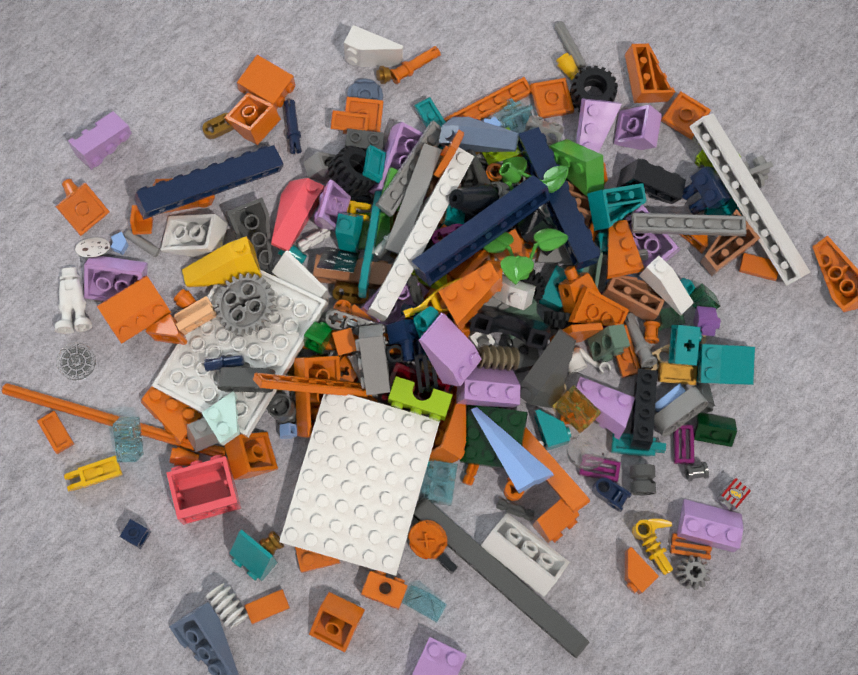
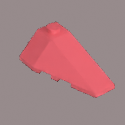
(294, 211)

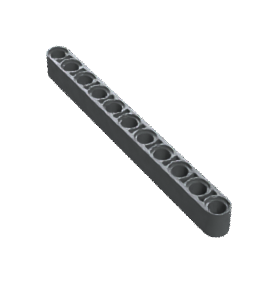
(504, 581)

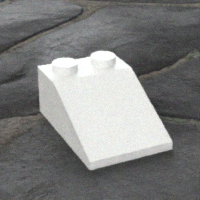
(371, 50)
(193, 235)

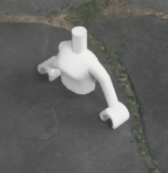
(578, 364)

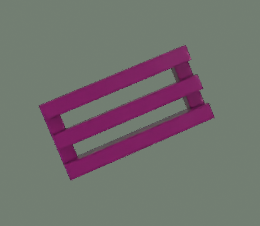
(683, 460)
(596, 475)

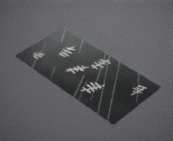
(338, 260)

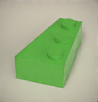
(584, 165)

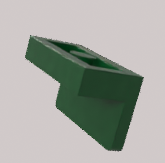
(715, 429)

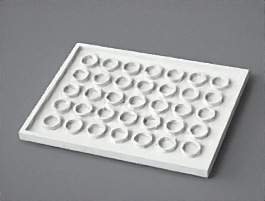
(272, 348)
(360, 482)

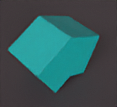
(688, 285)

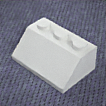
(295, 273)

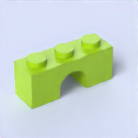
(402, 397)

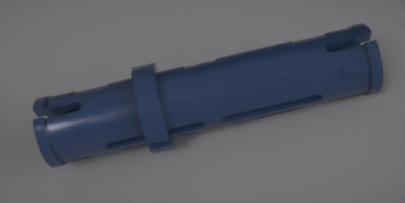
(293, 133)

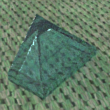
(424, 603)

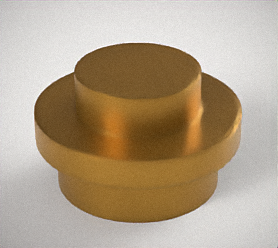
(383, 74)

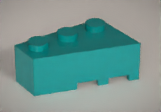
(614, 203)

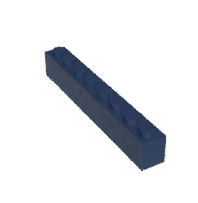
(208, 181)
(561, 206)
(481, 230)

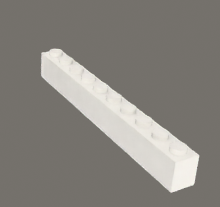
(749, 199)
(419, 236)

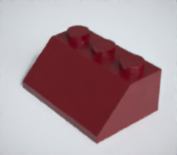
(410, 374)

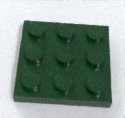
(478, 448)

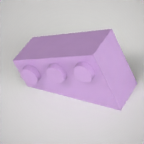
(595, 122)
(101, 140)
(612, 403)

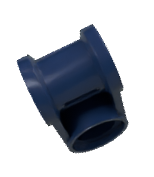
(612, 494)

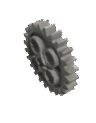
(245, 304)

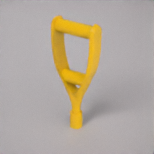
(434, 300)

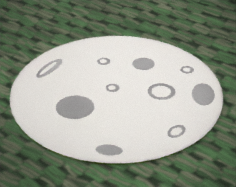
(92, 247)

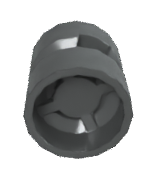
(282, 409)
(643, 479)

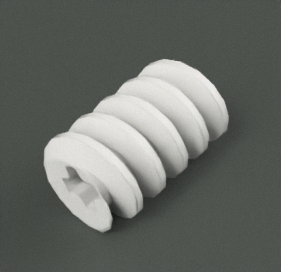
(226, 606)

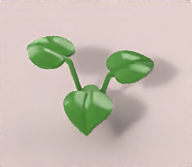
(515, 167)
(519, 267)

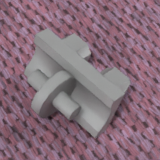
(761, 167)

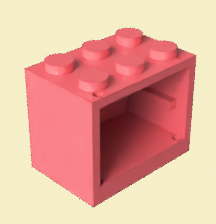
(203, 489)

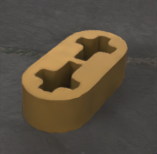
(219, 126)
(350, 293)

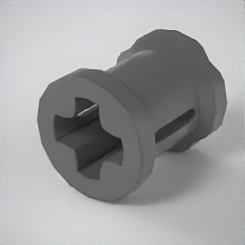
(696, 471)

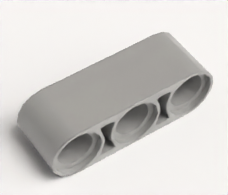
(680, 411)

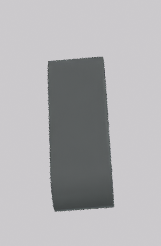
(241, 379)

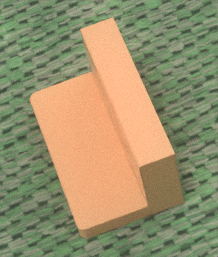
(195, 315)

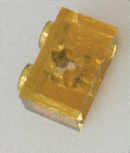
(577, 409)

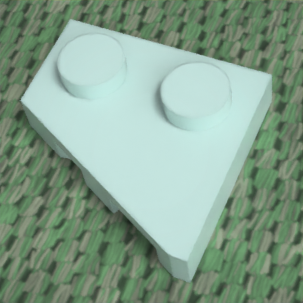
(223, 418)

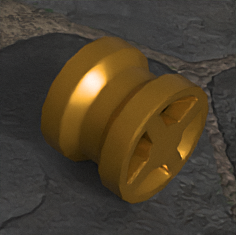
(271, 543)

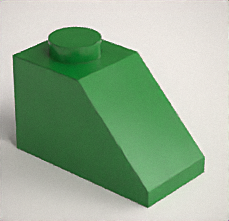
(317, 337)

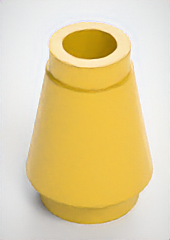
(567, 65)

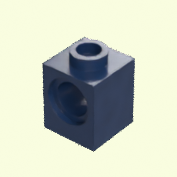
(135, 534)

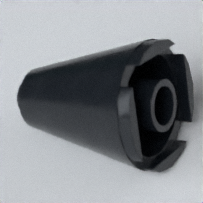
(473, 198)

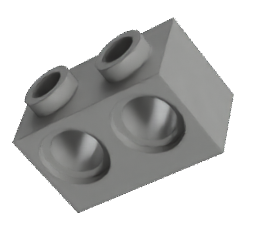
(546, 128)

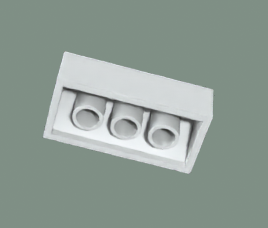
(525, 554)

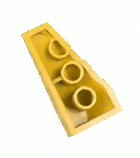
(223, 264)

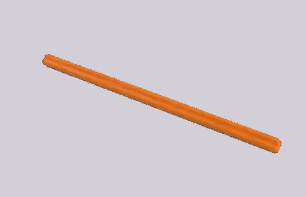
(100, 417)

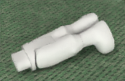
(71, 298)

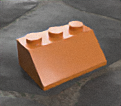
(134, 309)

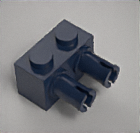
(710, 187)
(406, 335)

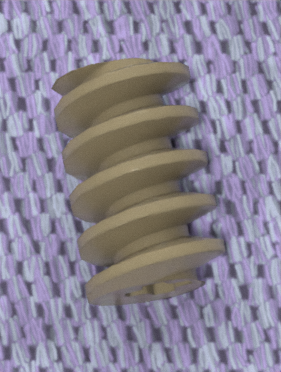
(499, 357)

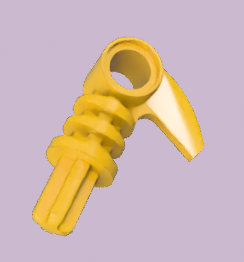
(651, 544)

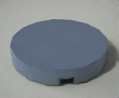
(365, 89)

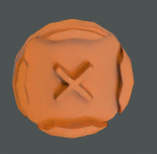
(427, 539)

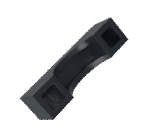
(530, 331)

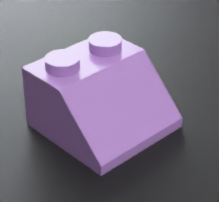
(638, 128)

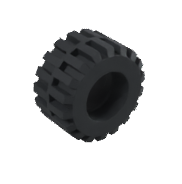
(593, 77)
(347, 171)

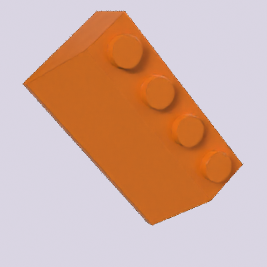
(309, 403)

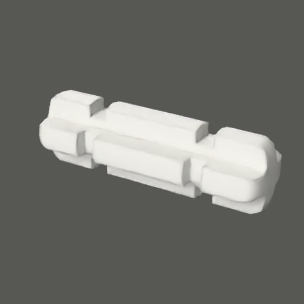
(313, 239)

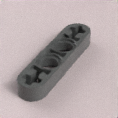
(361, 322)

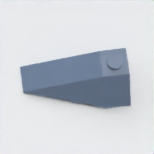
(478, 135)
(206, 638)

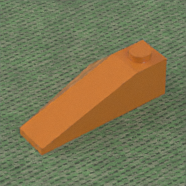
(838, 273)
(451, 433)

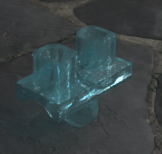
(509, 119)

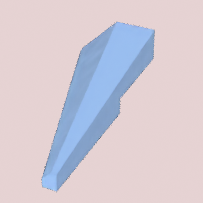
(518, 462)

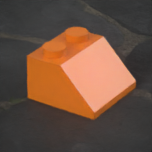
(253, 118)
(250, 455)
(555, 521)
(336, 621)

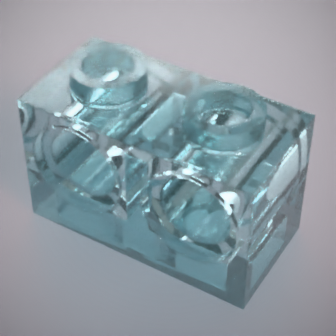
(128, 439)
(446, 483)

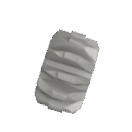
(697, 580)

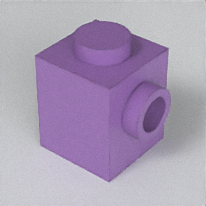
(707, 320)

